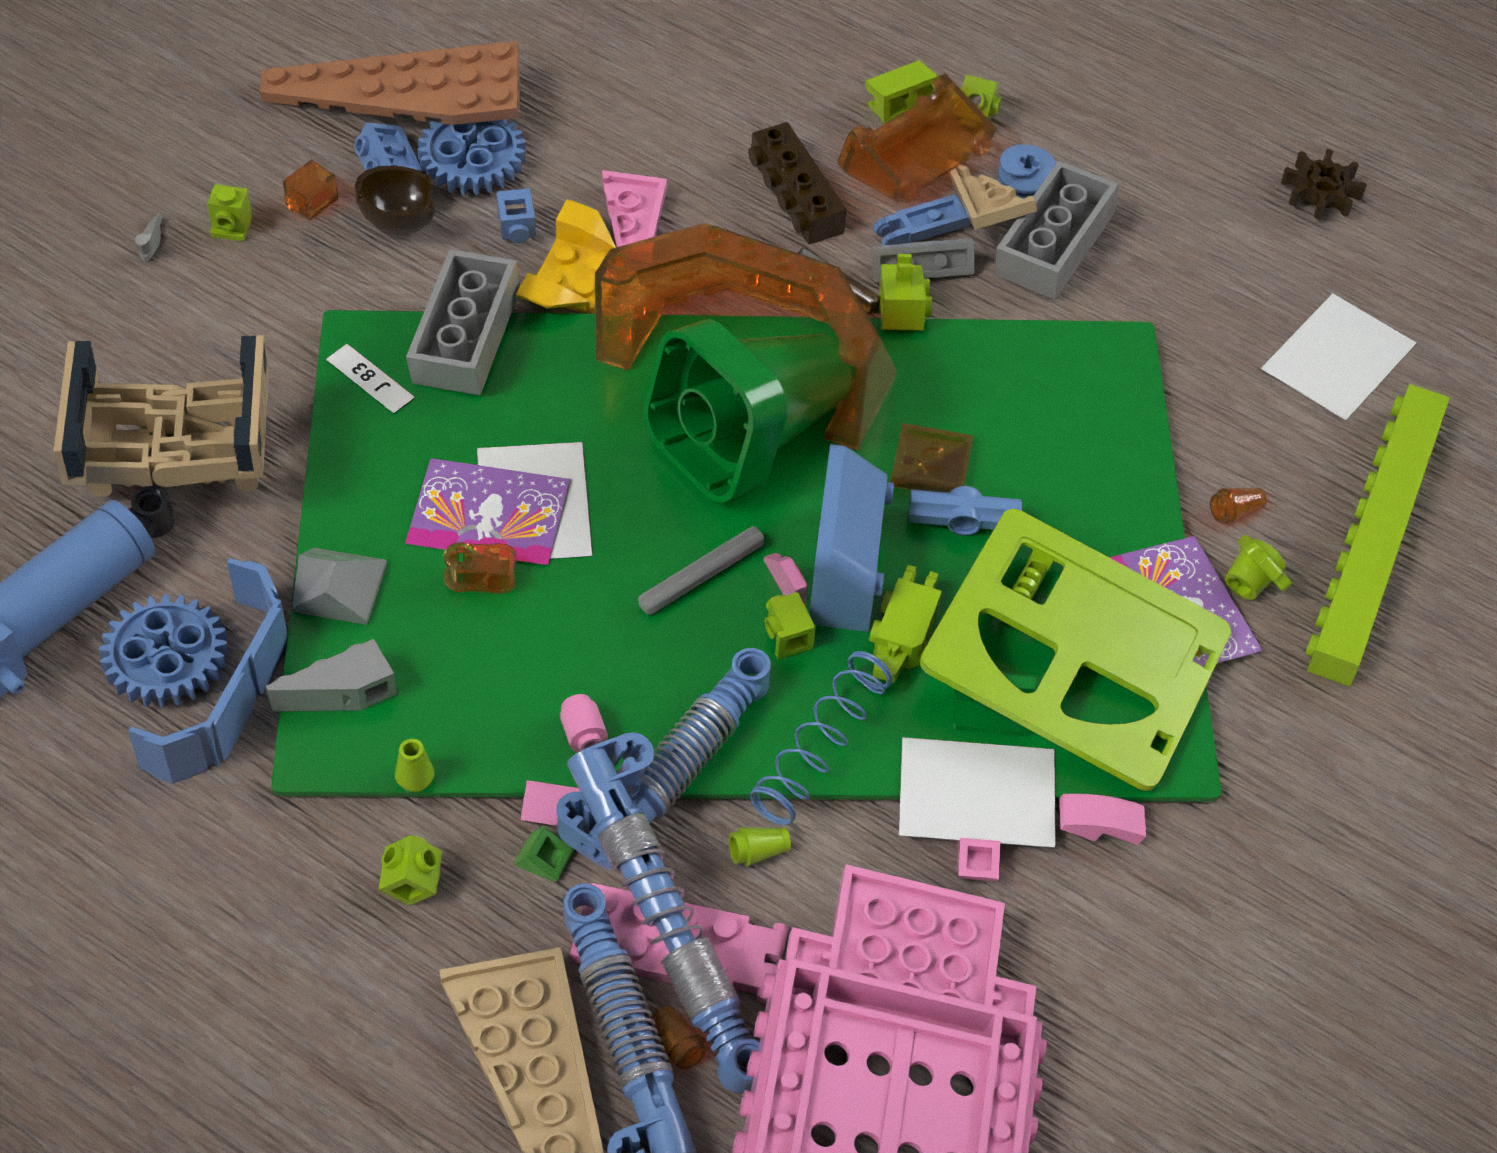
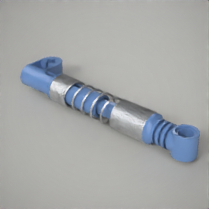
(634, 852)

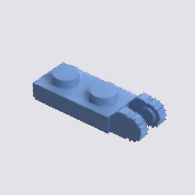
(922, 221)

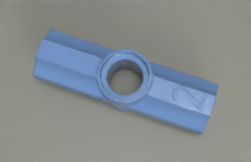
(961, 510)

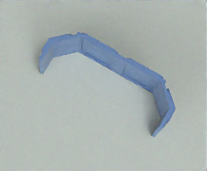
(210, 742)

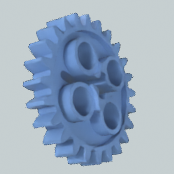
(472, 154)
(163, 650)

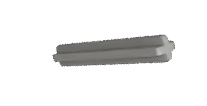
(700, 570)

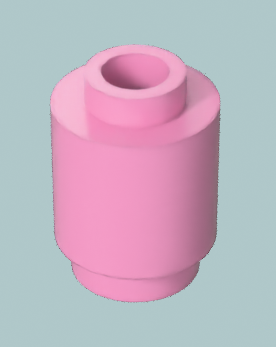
(582, 722)

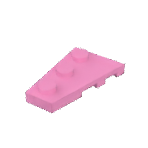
(633, 205)

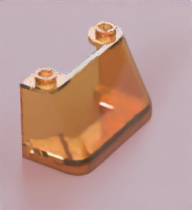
(918, 144)

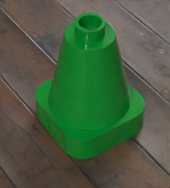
(732, 402)

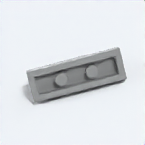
(936, 257)

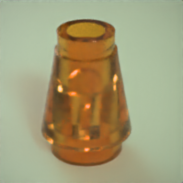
(1235, 503)
(680, 1039)

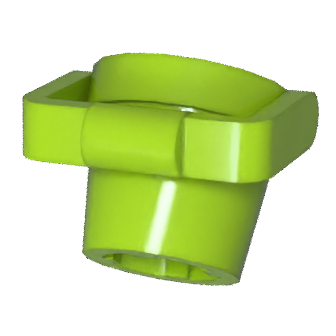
(1256, 568)

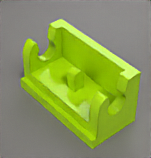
(899, 89)

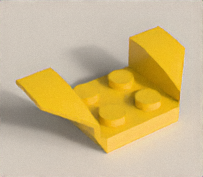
(571, 264)

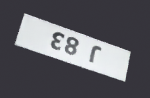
(370, 378)

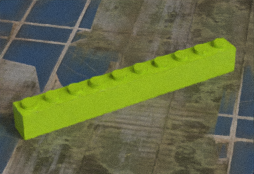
(1377, 537)

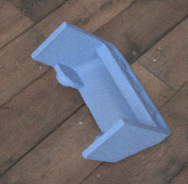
(849, 541)

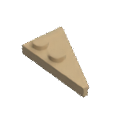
(988, 200)

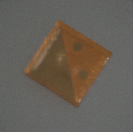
(931, 459)

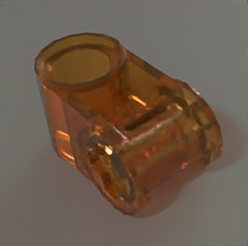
(483, 567)

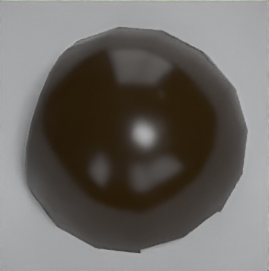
(395, 198)

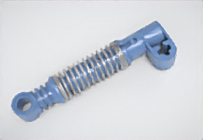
(711, 719)
(643, 1073)

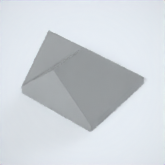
(337, 585)

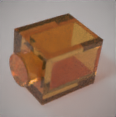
(310, 190)

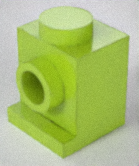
(229, 212)
(790, 625)

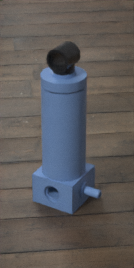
(75, 574)

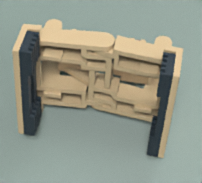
(199, 448)

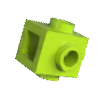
(987, 90)
(410, 870)

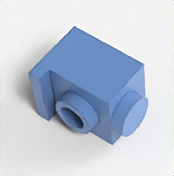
(516, 223)

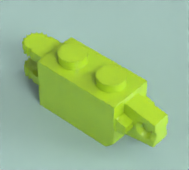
(906, 623)

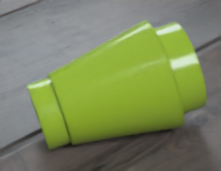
(413, 766)
(757, 844)

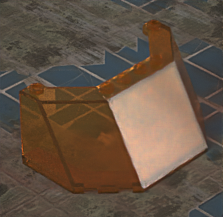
(664, 270)

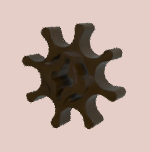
(1323, 183)

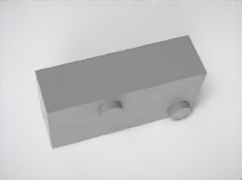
(1051, 243)
(464, 322)

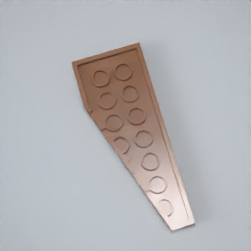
(443, 84)

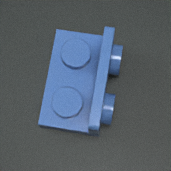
(385, 147)

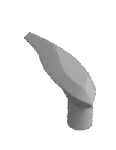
(150, 238)

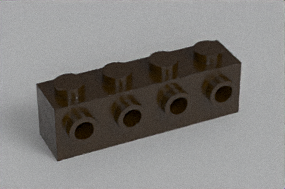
(797, 183)

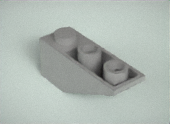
(337, 683)

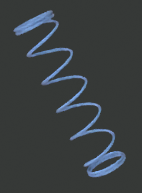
(759, 806)

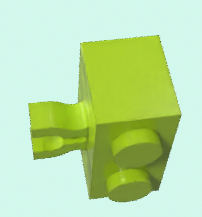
(904, 295)

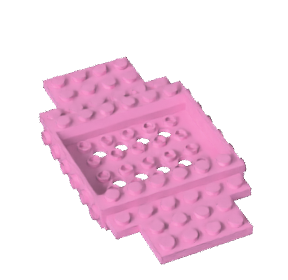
(903, 982)

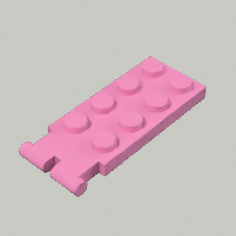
(737, 943)

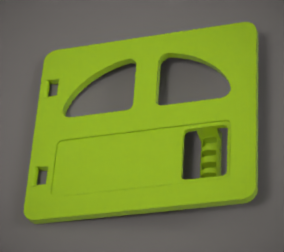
(1094, 619)

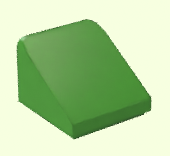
(544, 854)

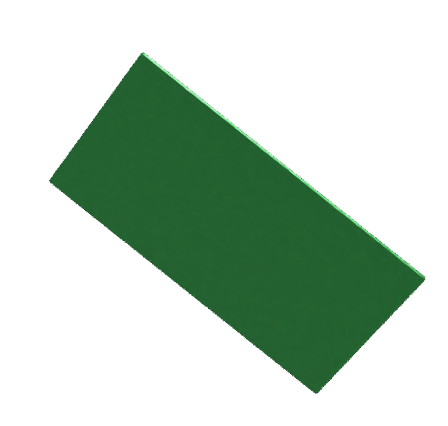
(1055, 417)

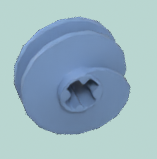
(1024, 168)

